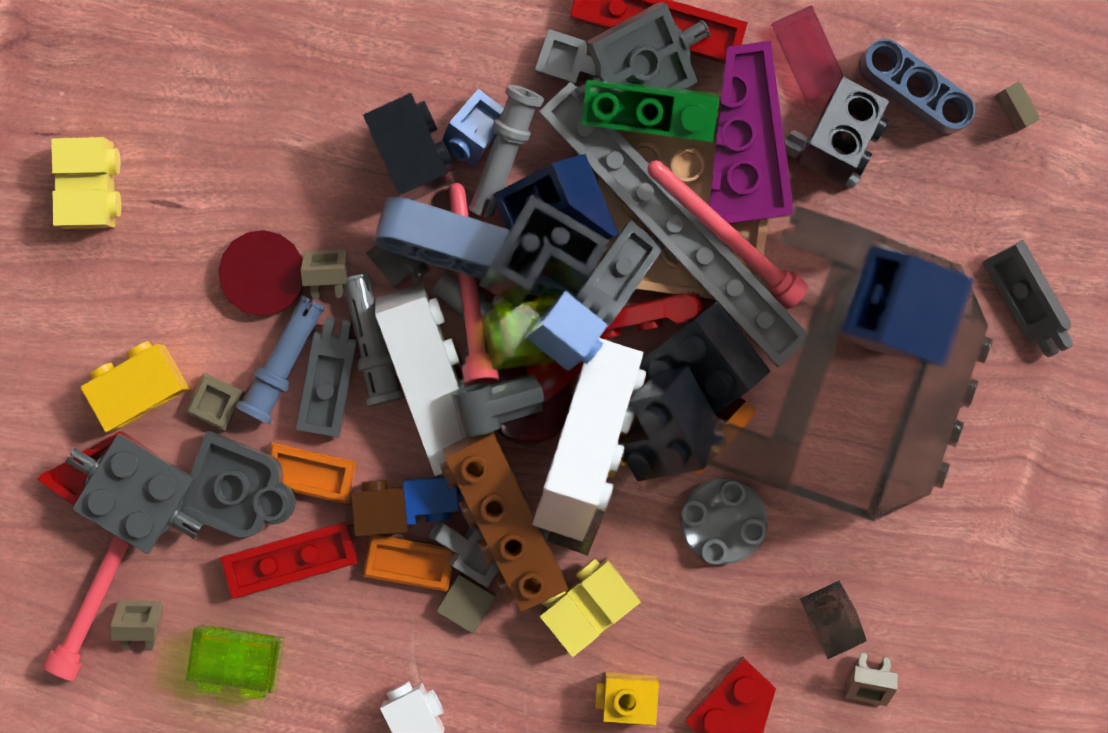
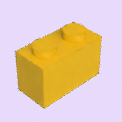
(134, 387)

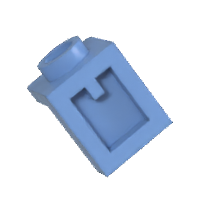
(472, 129)

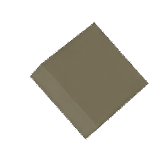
(1017, 106)
(214, 402)
(466, 603)

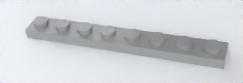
(678, 230)

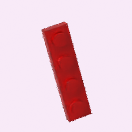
(723, 29)

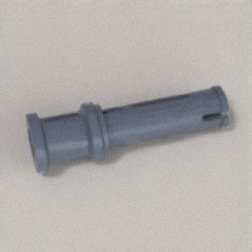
(271, 379)

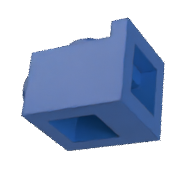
(431, 498)

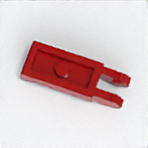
(649, 313)

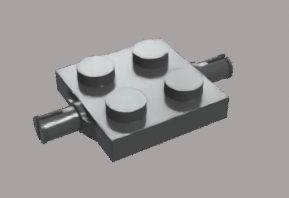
(646, 51)
(133, 493)

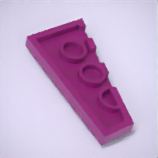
(750, 150)

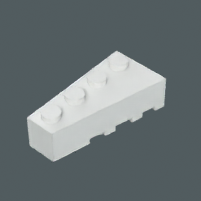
(423, 365)

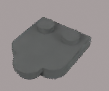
(237, 488)

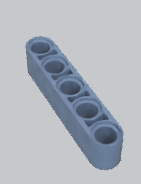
(446, 240)

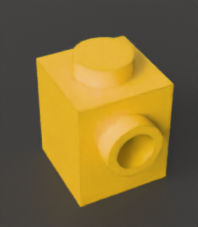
(628, 698)

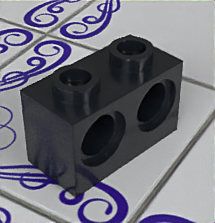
(842, 131)

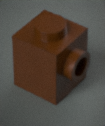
(377, 509)

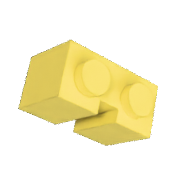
(85, 183)
(589, 606)

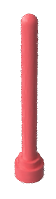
(784, 286)
(478, 363)
(65, 658)

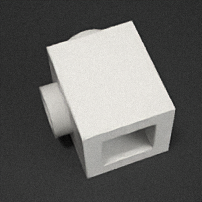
(412, 710)

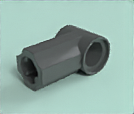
(485, 406)

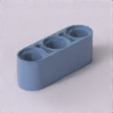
(938, 88)

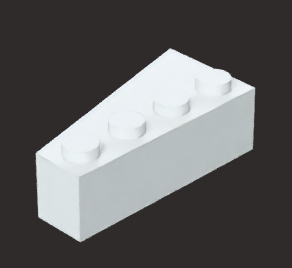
(589, 441)

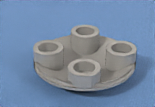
(723, 521)

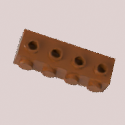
(504, 519)

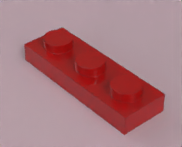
(289, 559)

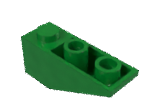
(651, 110)

